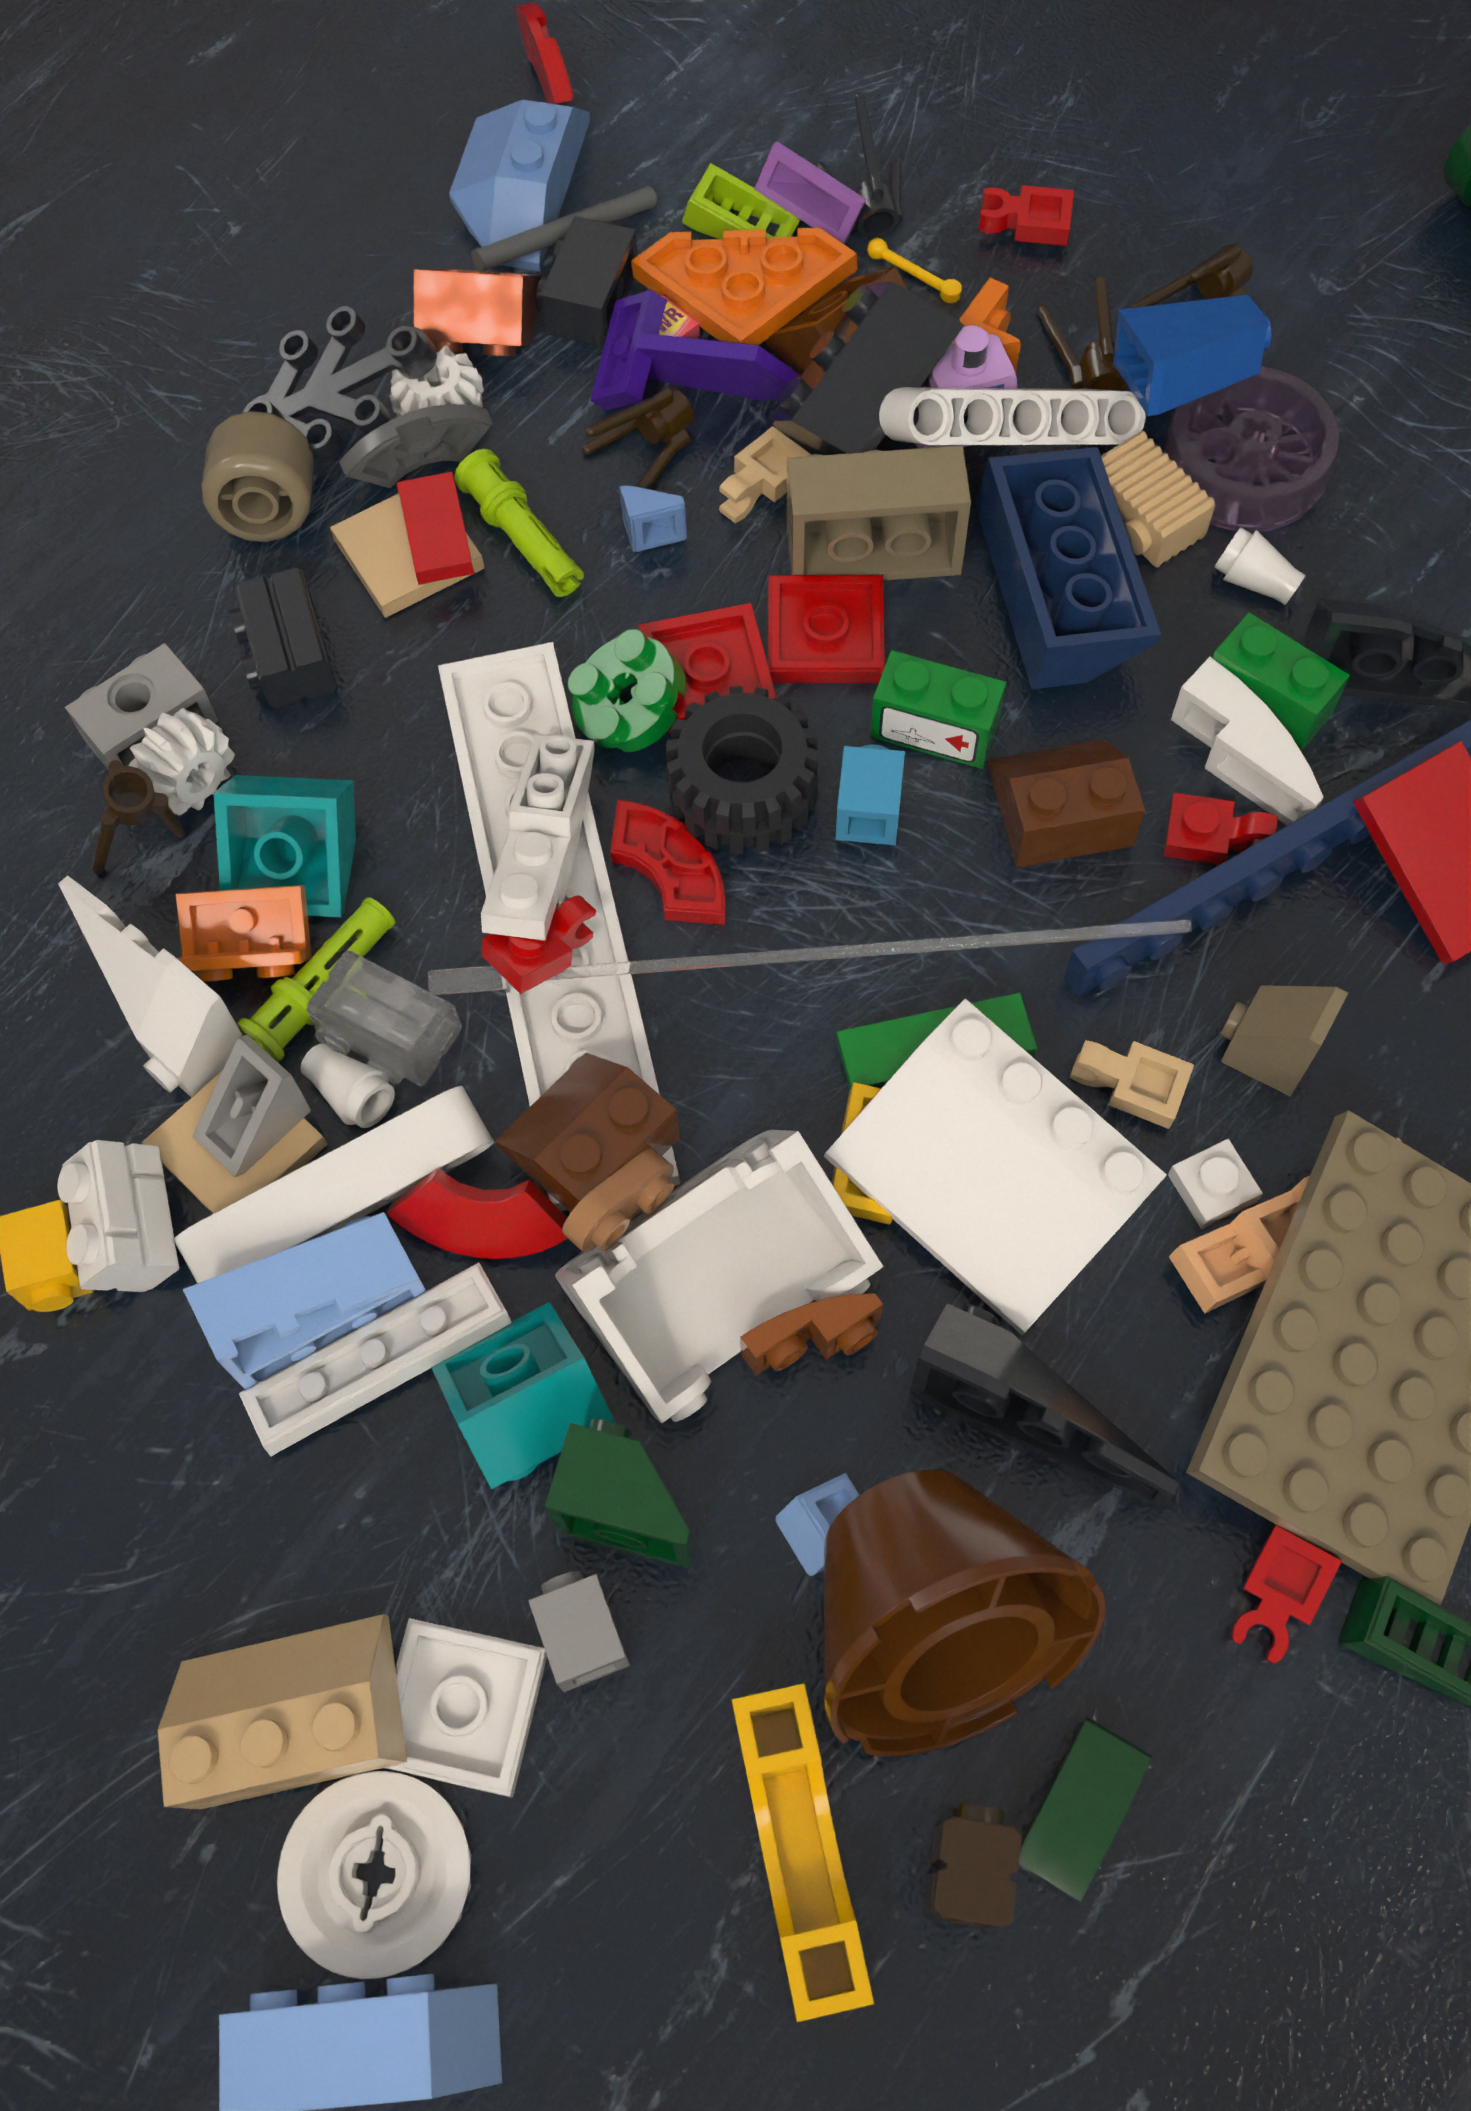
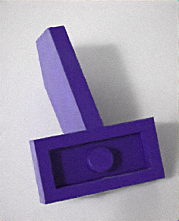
(639, 353)

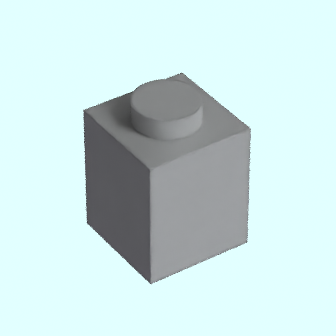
(578, 1630)

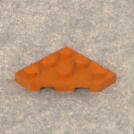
(745, 282)

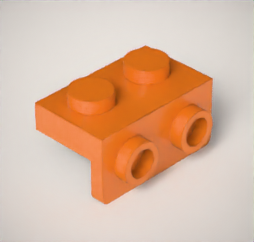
(244, 930)

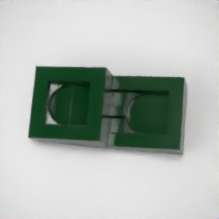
(1083, 1808)

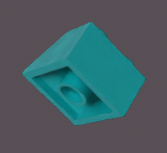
(287, 836)
(520, 1394)

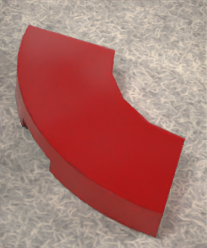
(544, 54)
(672, 860)
(478, 1220)

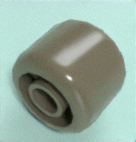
(258, 476)

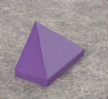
(809, 193)

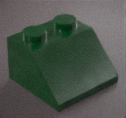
(615, 1497)

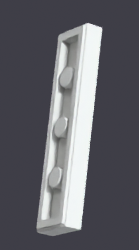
(374, 1359)

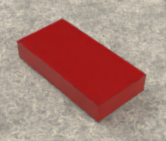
(435, 528)

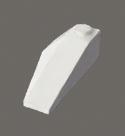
(165, 1003)

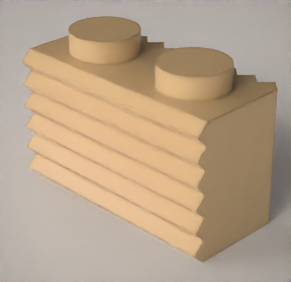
(1156, 499)

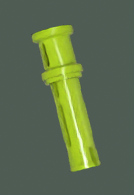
(506, 506)
(290, 995)

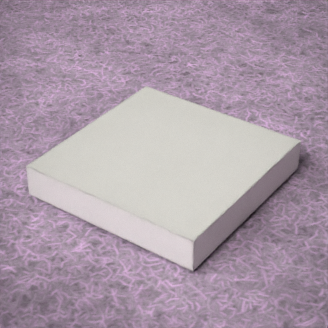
(466, 1705)

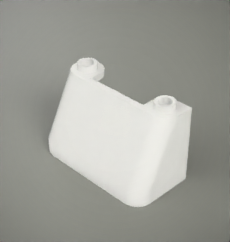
(715, 1262)

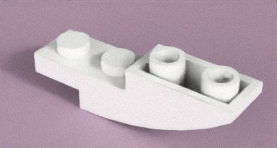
(541, 838)

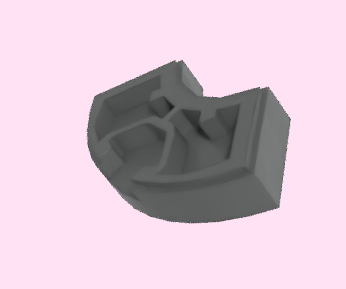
(416, 440)

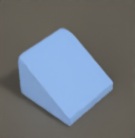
(809, 1518)

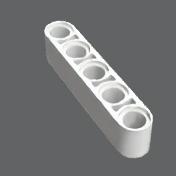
(992, 413)
(338, 1186)

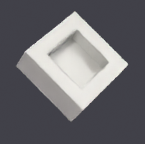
(1215, 1184)

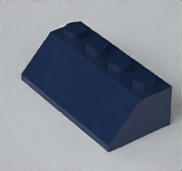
(1064, 565)

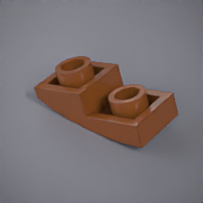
(831, 1324)

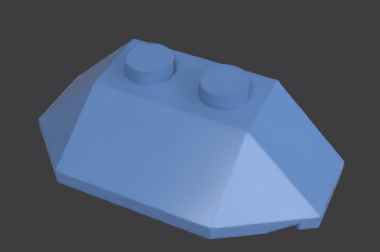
(518, 171)

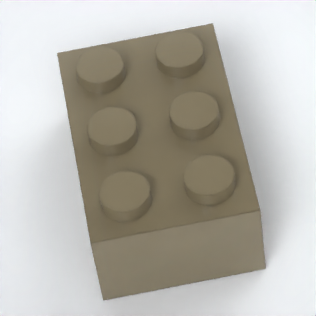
(878, 513)

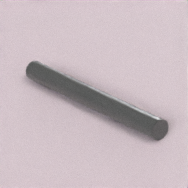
(548, 234)

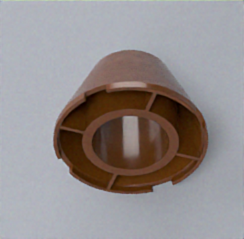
(943, 1614)

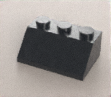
(878, 346)

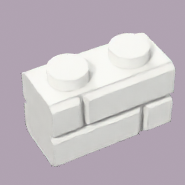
(118, 1217)

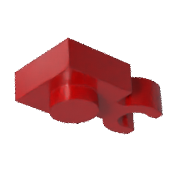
(1037, 215)
(1289, 1581)

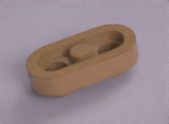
(609, 1207)

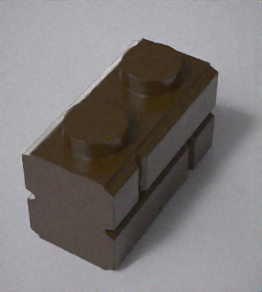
(973, 1868)

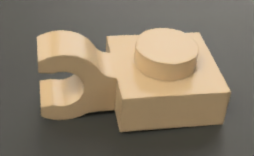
(759, 470)
(1143, 1081)

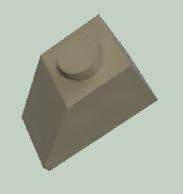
(1280, 1032)

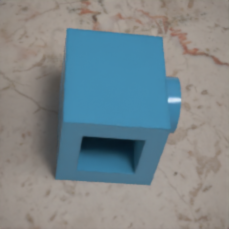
(869, 794)

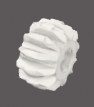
(448, 382)
(184, 758)

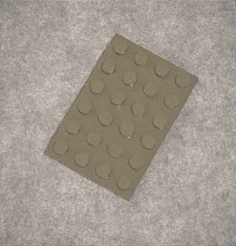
(1358, 1368)

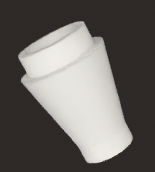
(1258, 567)
(350, 1087)

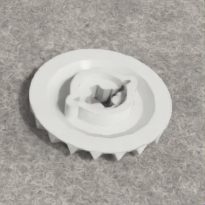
(329, 1905)

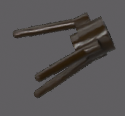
(1215, 278)
(1096, 365)
(657, 418)
(129, 801)

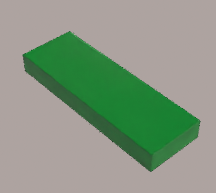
(878, 1050)

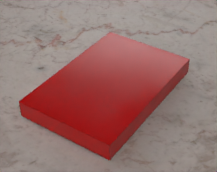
(1426, 840)

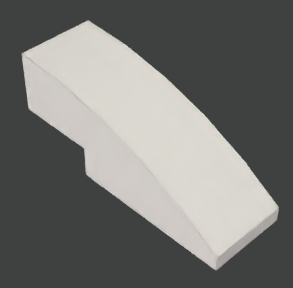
(1246, 743)

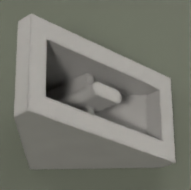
(249, 1108)

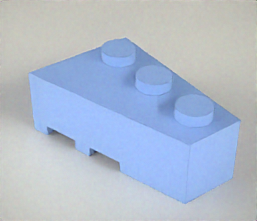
(303, 1298)
(358, 2047)

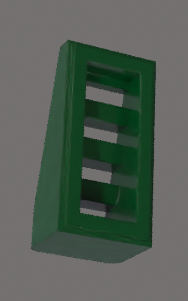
(1379, 1625)

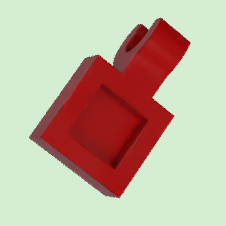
(1205, 829)
(533, 961)

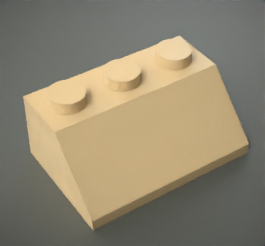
(282, 1715)

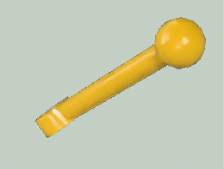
(949, 289)

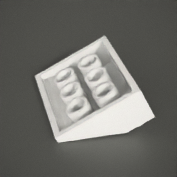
(994, 1166)

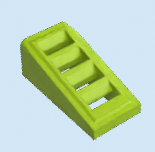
(732, 193)

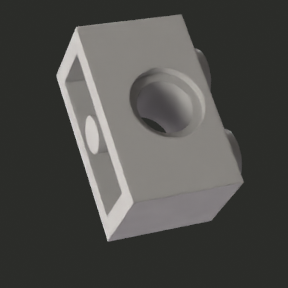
(117, 710)

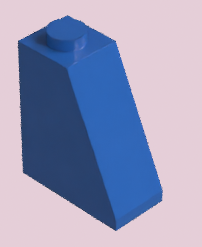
(1189, 349)

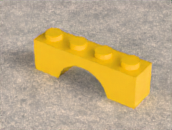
(801, 1853)

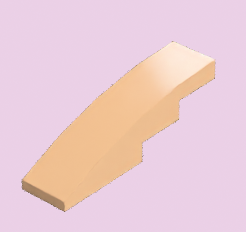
(1238, 1254)

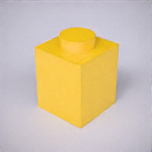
(37, 1258)

